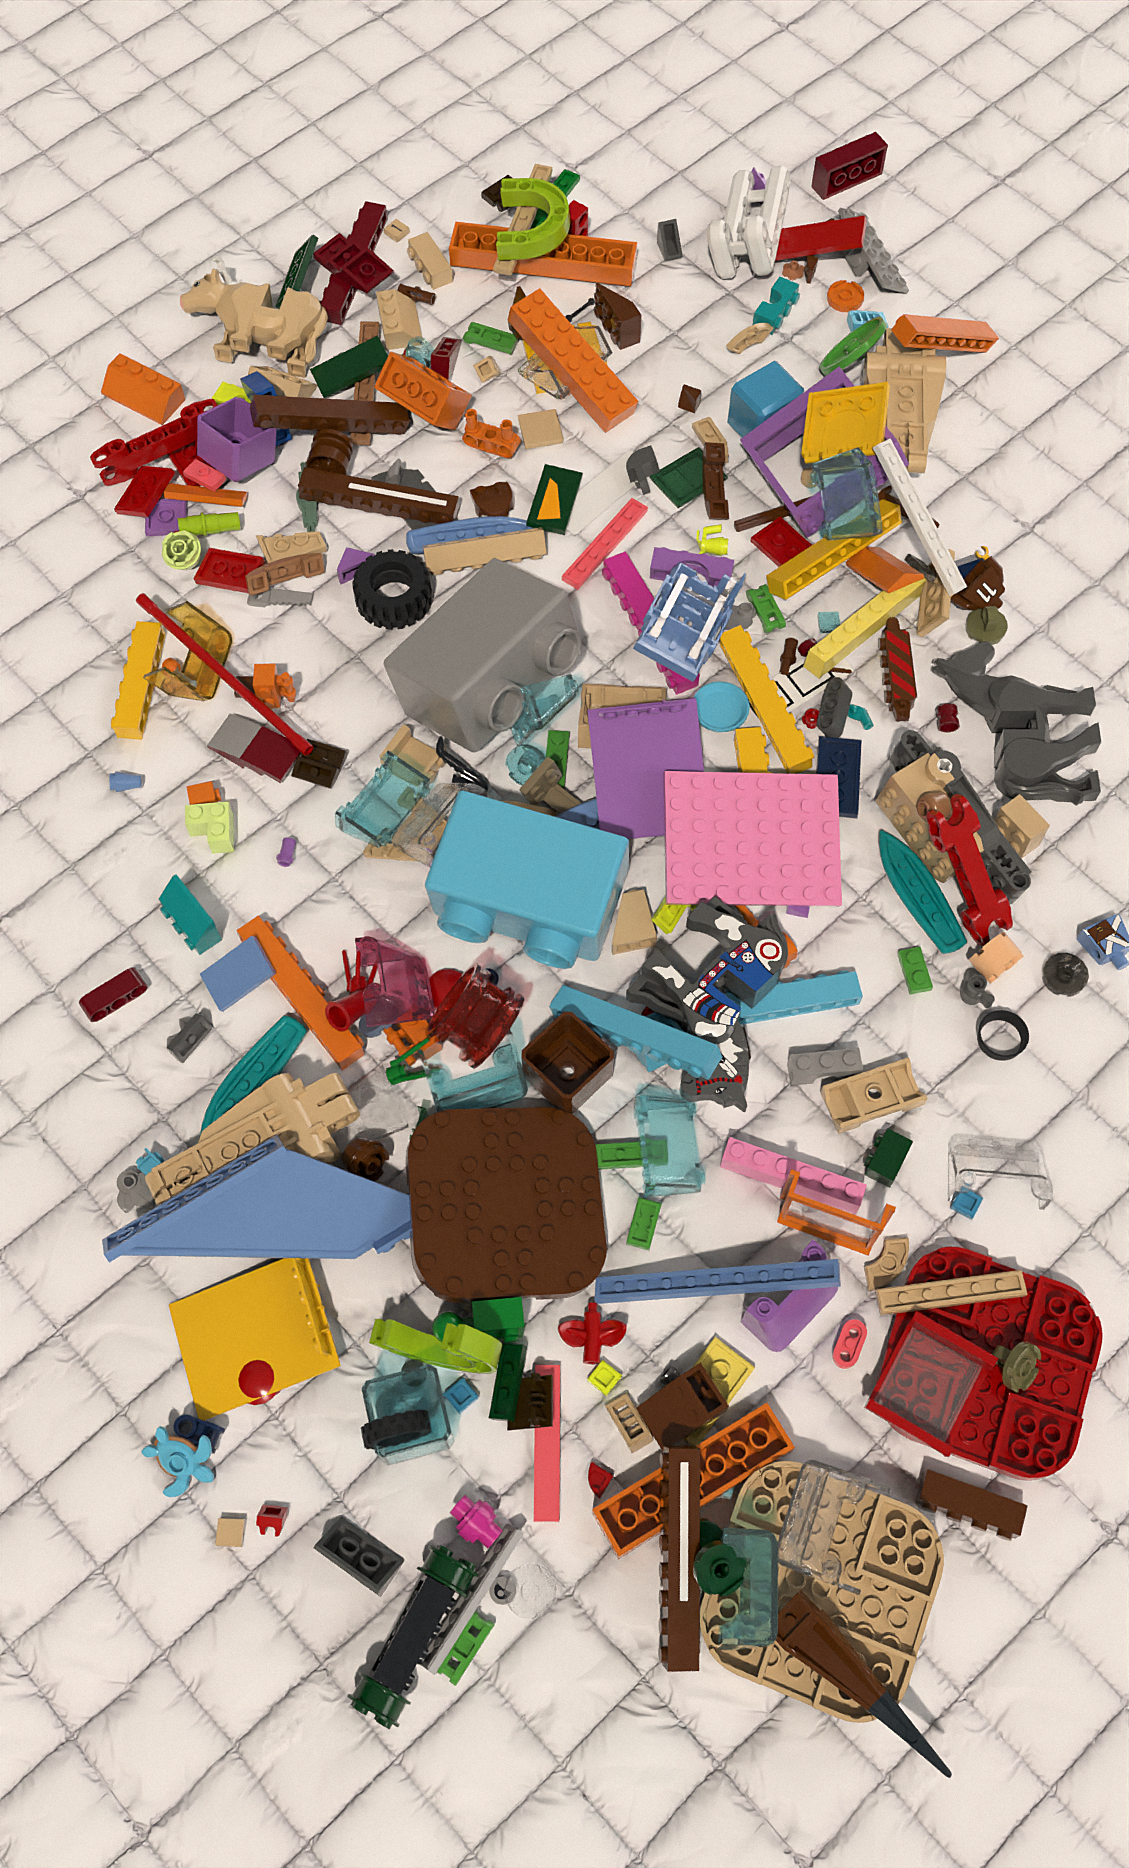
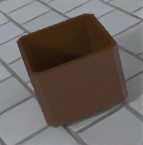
(567, 1045)

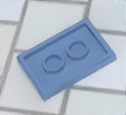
(237, 973)

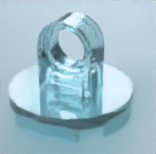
(523, 762)

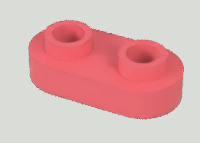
(848, 1344)

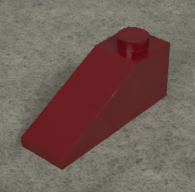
(445, 356)

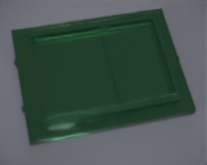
(682, 479)

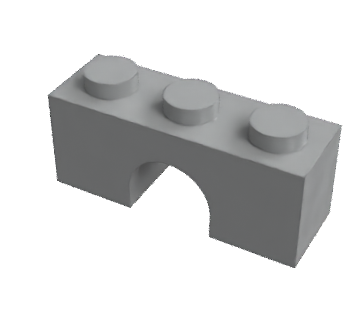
(808, 1067)

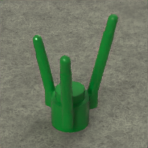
(400, 1073)

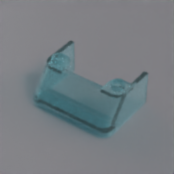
(482, 1089)

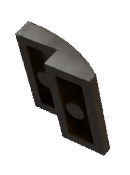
(321, 765)

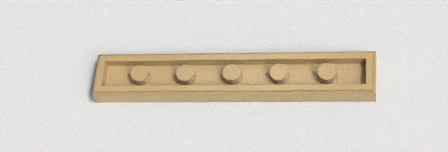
(951, 1292)

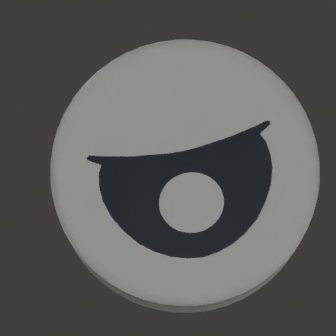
(497, 1590)

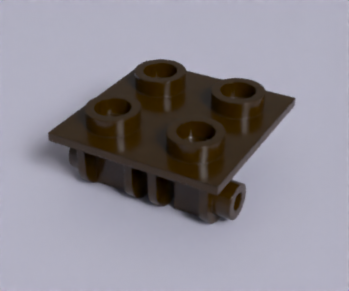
(534, 1403)

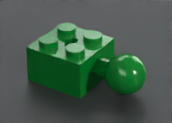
(494, 1317)

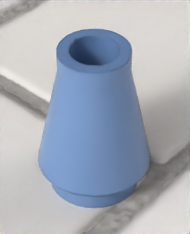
(123, 781)

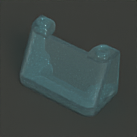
(848, 496)
(542, 705)
(383, 802)
(667, 1145)
(758, 1593)

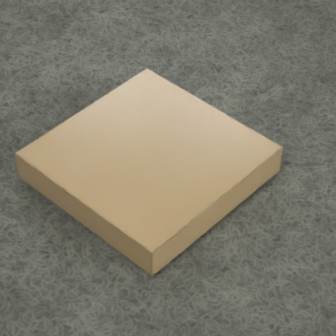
(540, 429)

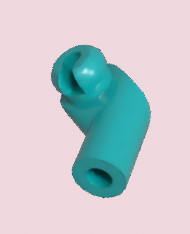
(860, 714)

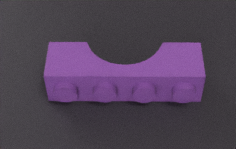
(708, 566)

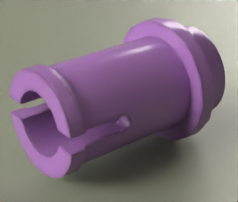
(285, 857)

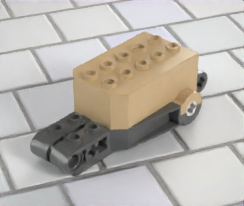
(929, 771)

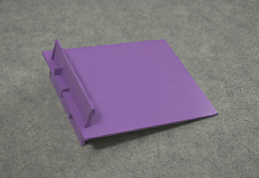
(631, 754)

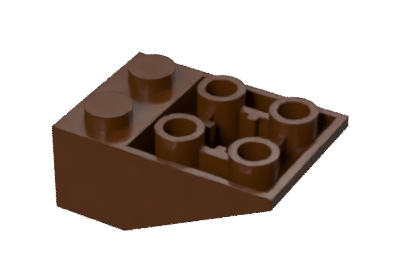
(617, 316)
(682, 1407)

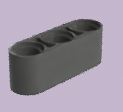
(834, 708)

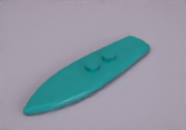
(920, 894)
(256, 1067)

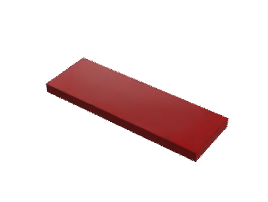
(821, 237)

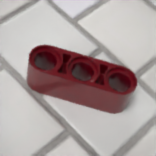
(113, 994)

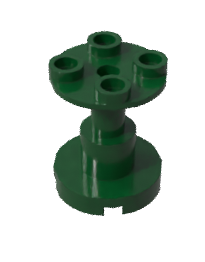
(716, 1564)

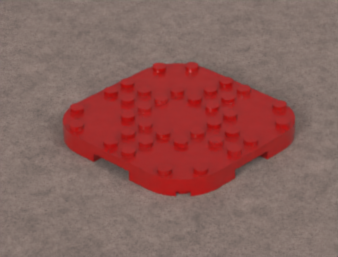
(1027, 1430)

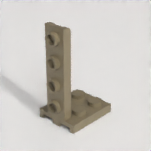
(544, 786)

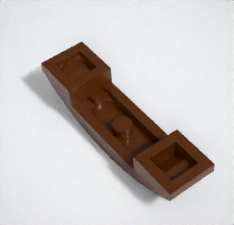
(713, 481)

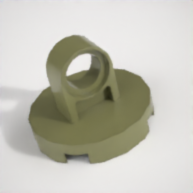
(986, 625)
(1018, 1364)

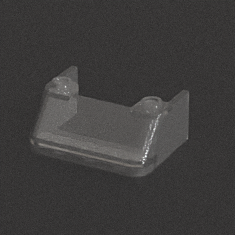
(813, 1518)

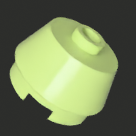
(181, 550)

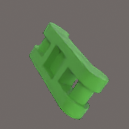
(766, 608)
(466, 1648)

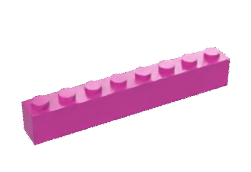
(637, 600)

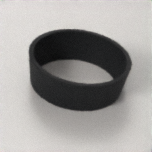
(1014, 1020)

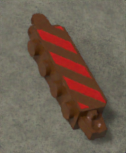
(898, 670)

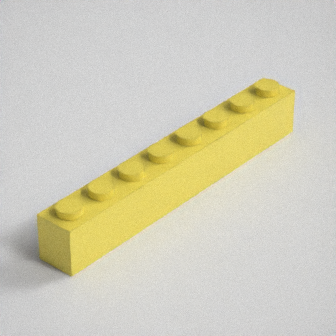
(860, 628)

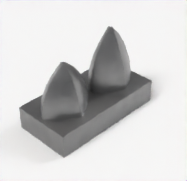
(192, 1033)

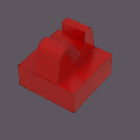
(271, 1517)

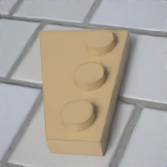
(287, 546)

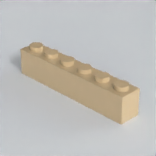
(482, 549)

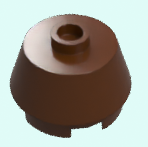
(365, 1158)

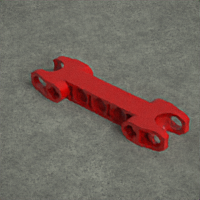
(126, 457)
(958, 840)

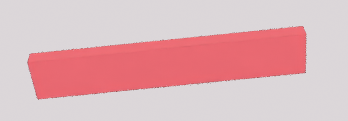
(604, 543)
(548, 1457)

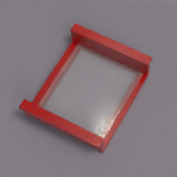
(930, 1383)

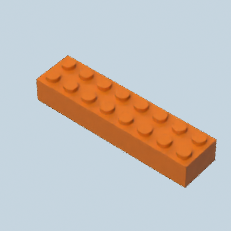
(572, 360)
(725, 1462)

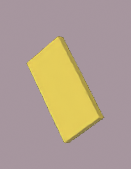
(728, 1373)

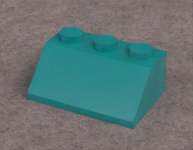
(188, 916)

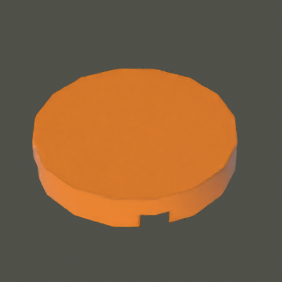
(845, 296)

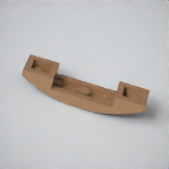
(283, 570)

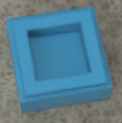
(967, 1204)
(461, 1395)

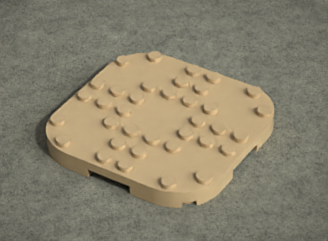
(882, 1550)

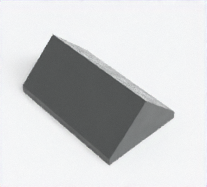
(359, 1556)

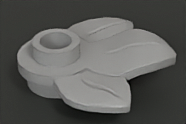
(742, 616)
(136, 1194)

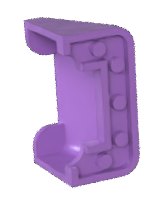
(780, 1324)

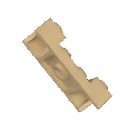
(851, 1104)

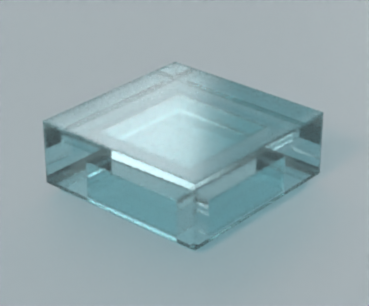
(828, 621)

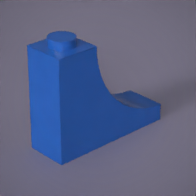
(258, 385)

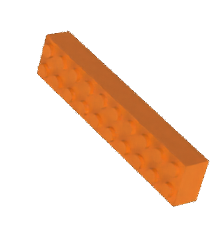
(574, 259)

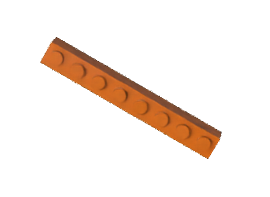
(944, 333)
(302, 994)

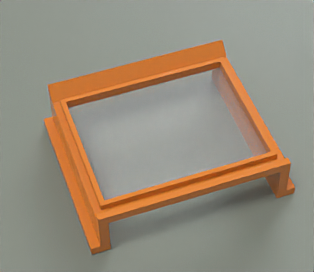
(829, 1222)

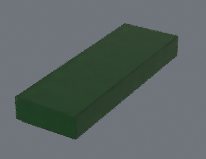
(507, 1382)

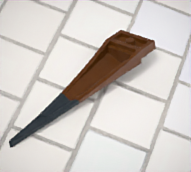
(820, 1645)

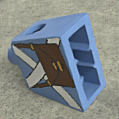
(1107, 941)

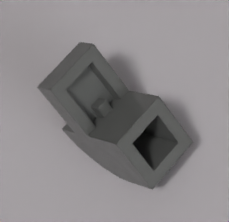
(641, 465)

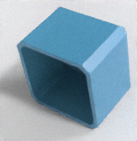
(760, 397)

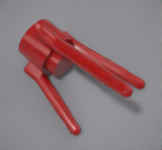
(358, 982)

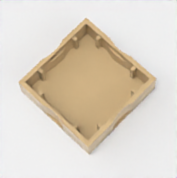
(604, 696)

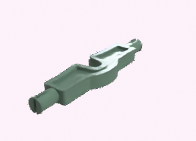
(308, 508)

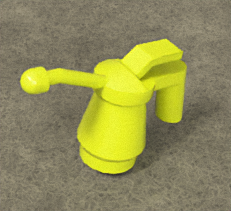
(715, 546)

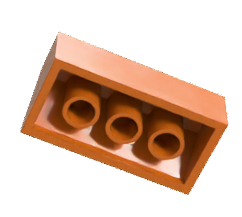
(142, 389)

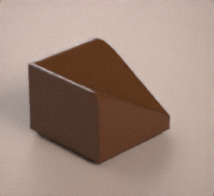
(689, 398)

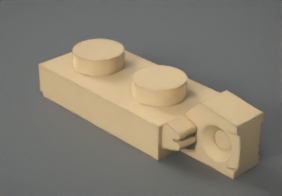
(708, 432)

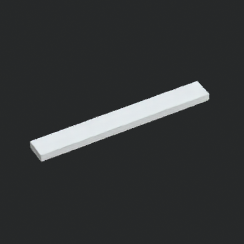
(919, 517)

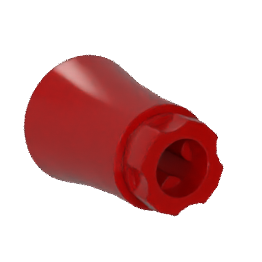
(345, 1011)

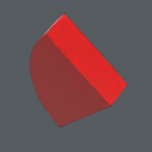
(598, 1479)

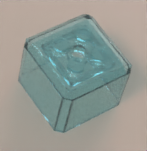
(406, 1391)

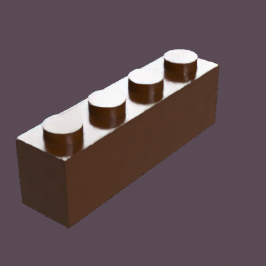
(972, 1504)

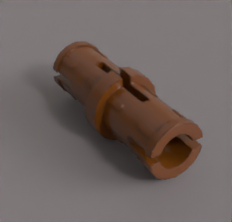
(427, 297)
(788, 657)

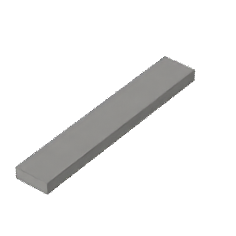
(465, 1607)

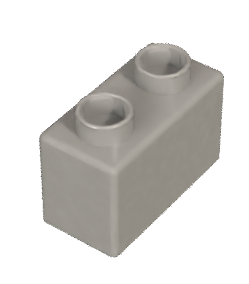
(479, 650)

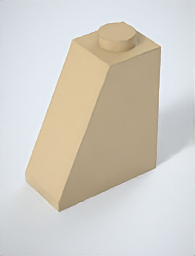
(634, 925)

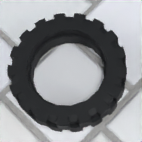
(396, 1429)

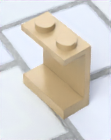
(414, 753)

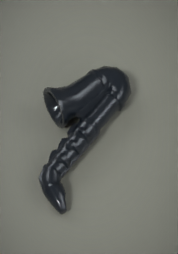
(467, 774)

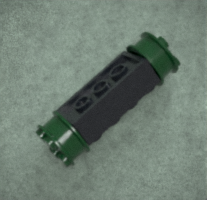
(411, 1635)

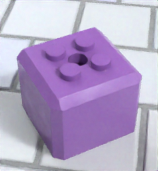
(232, 442)

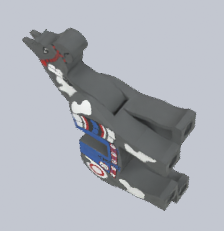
(745, 969)

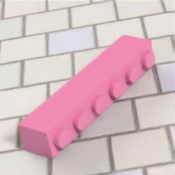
(775, 1169)

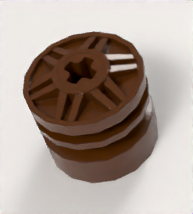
(330, 451)

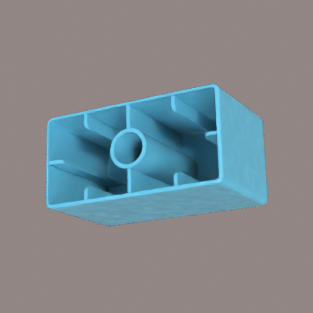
(526, 879)

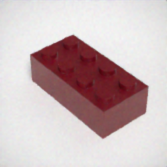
(849, 165)

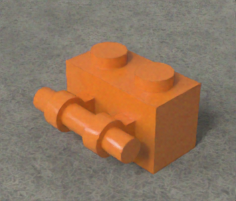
(271, 686)
(414, 1033)

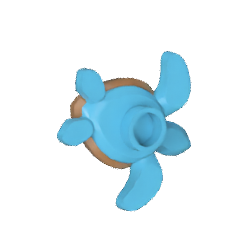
(180, 1460)

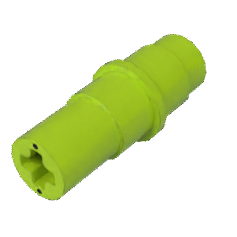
(209, 523)

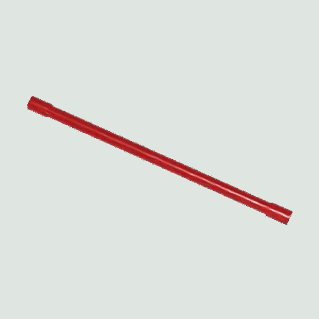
(295, 738)

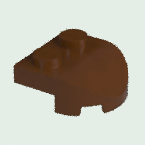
(492, 499)

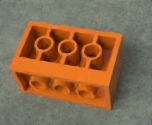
(422, 391)

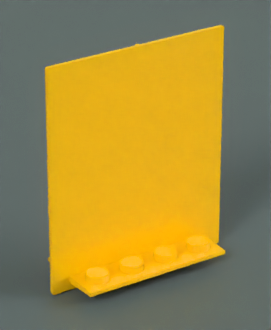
(256, 1316)

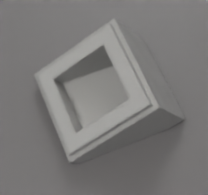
(395, 473)

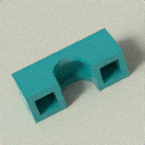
(782, 296)

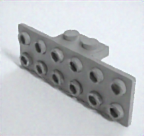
(873, 255)

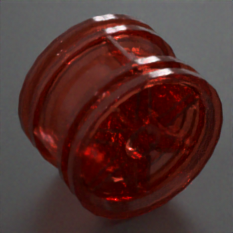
(475, 1016)

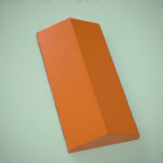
(883, 569)

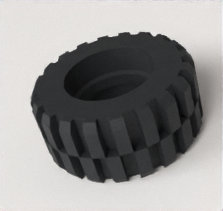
(386, 569)

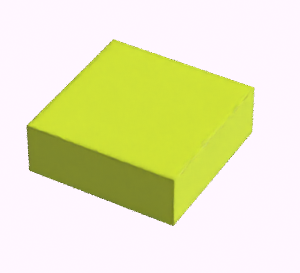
(604, 1378)

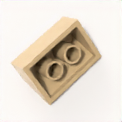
(397, 319)
(285, 383)

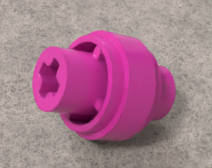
(476, 1521)

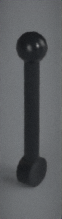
(591, 301)

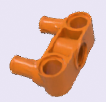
(490, 438)

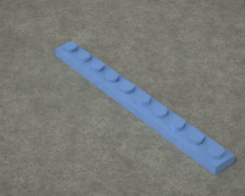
(718, 1281)

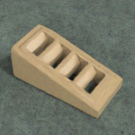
(639, 1441)

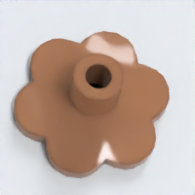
(793, 270)

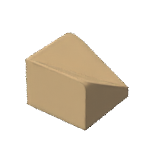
(487, 369)

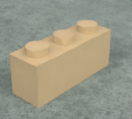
(429, 260)

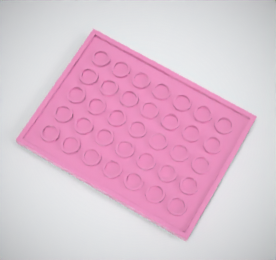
(752, 839)

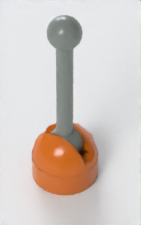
(174, 666)

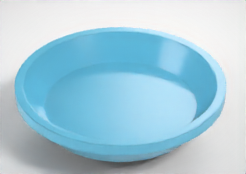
(721, 706)

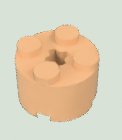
(996, 957)

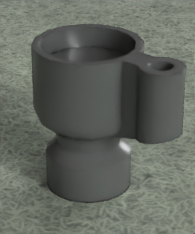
(974, 991)

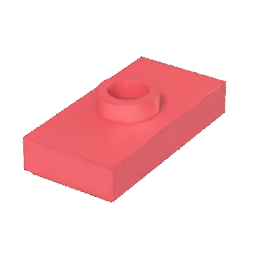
(204, 475)

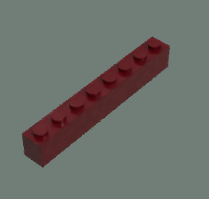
(366, 232)

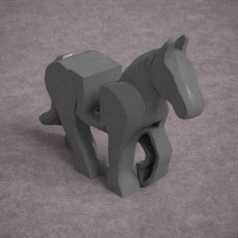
(1019, 711)

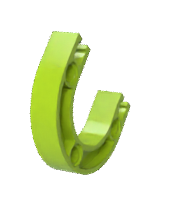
(546, 236)
(461, 1348)

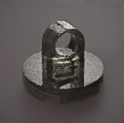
(1065, 974)

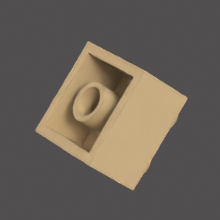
(1021, 825)

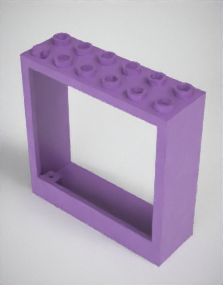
(787, 426)

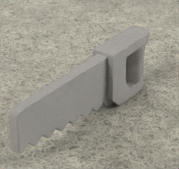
(280, 597)

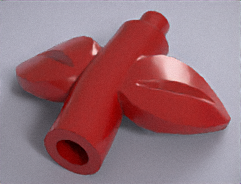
(592, 1333)

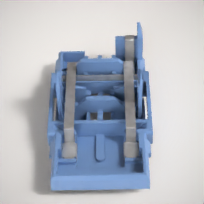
(707, 607)

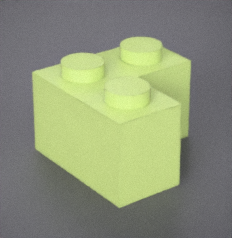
(215, 822)

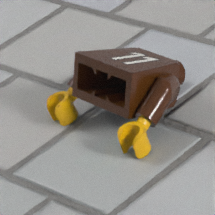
(983, 585)

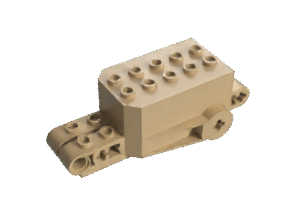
(914, 394)
(281, 1106)

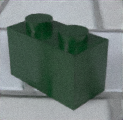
(888, 1157)

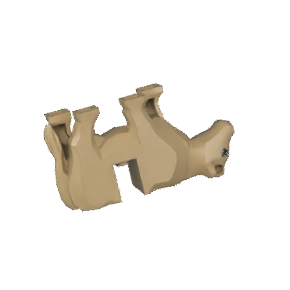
(250, 317)

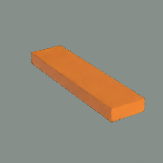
(204, 495)

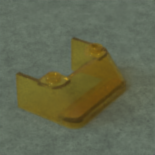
(212, 638)

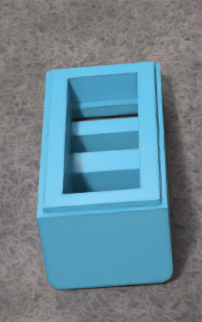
(857, 318)

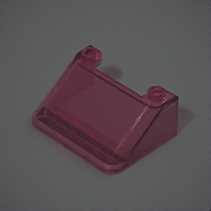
(403, 986)

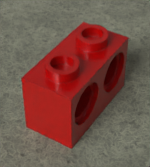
(578, 219)

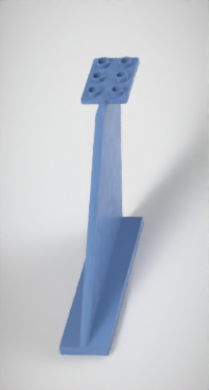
(270, 1208)

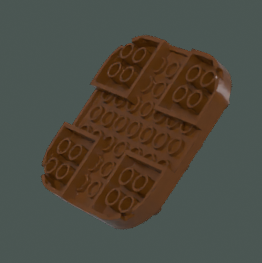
(504, 1204)

